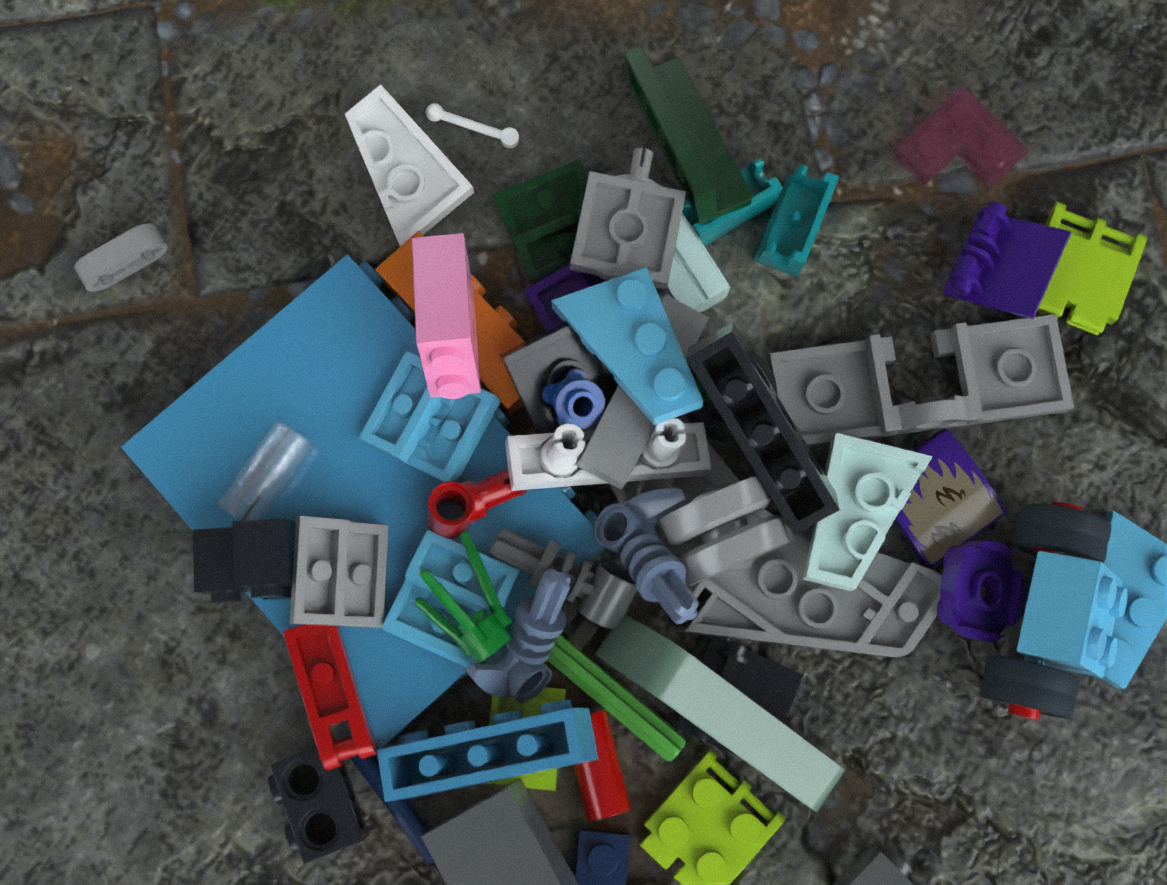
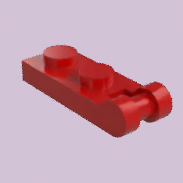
(329, 692)

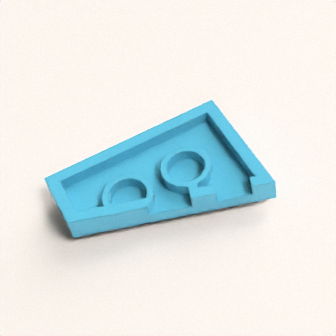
(634, 339)
(1142, 566)

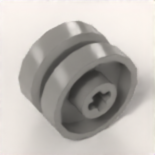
(722, 525)

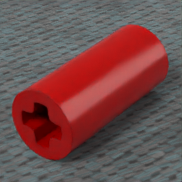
(602, 780)

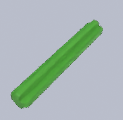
(616, 699)

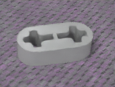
(120, 257)

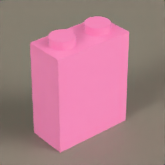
(445, 316)

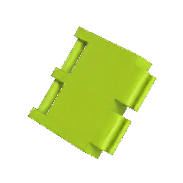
(1091, 272)
(708, 826)

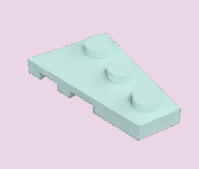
(871, 490)

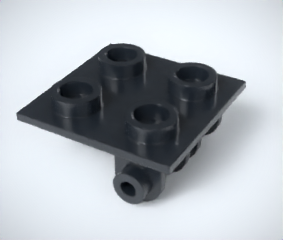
(756, 677)

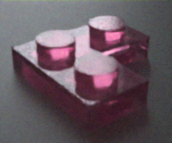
(963, 130)

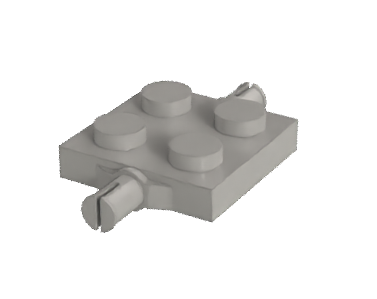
(628, 224)

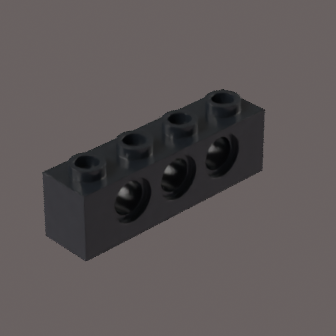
(763, 428)

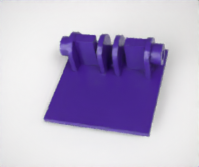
(1006, 262)

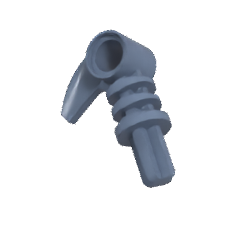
(635, 536)
(519, 665)

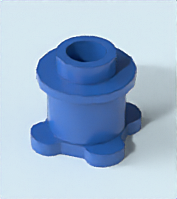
(567, 391)

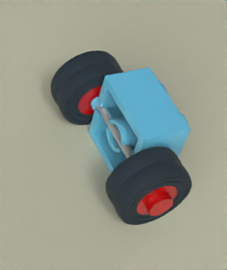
(1065, 616)

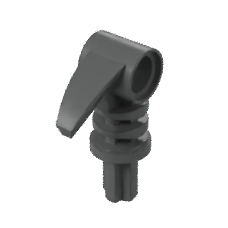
(602, 586)

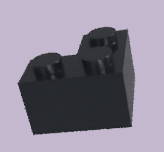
(245, 558)

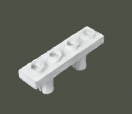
(552, 458)

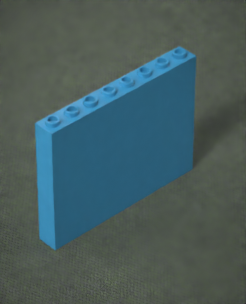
(322, 375)

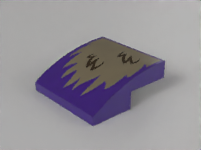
(947, 502)

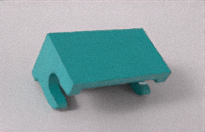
(764, 196)
(795, 221)

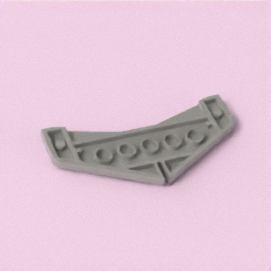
(775, 605)

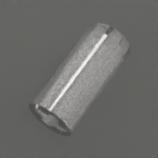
(265, 473)

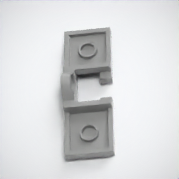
(1003, 371)

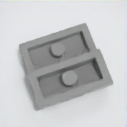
(338, 573)

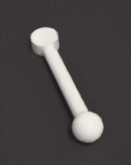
(509, 136)

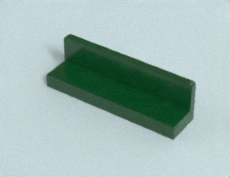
(687, 136)

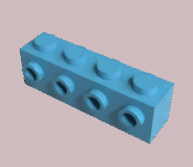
(488, 753)

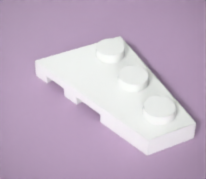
(406, 167)

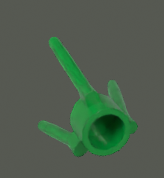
(477, 634)

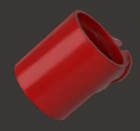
(472, 498)

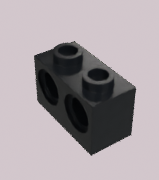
(332, 796)

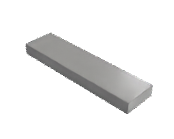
(623, 426)

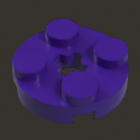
(961, 604)

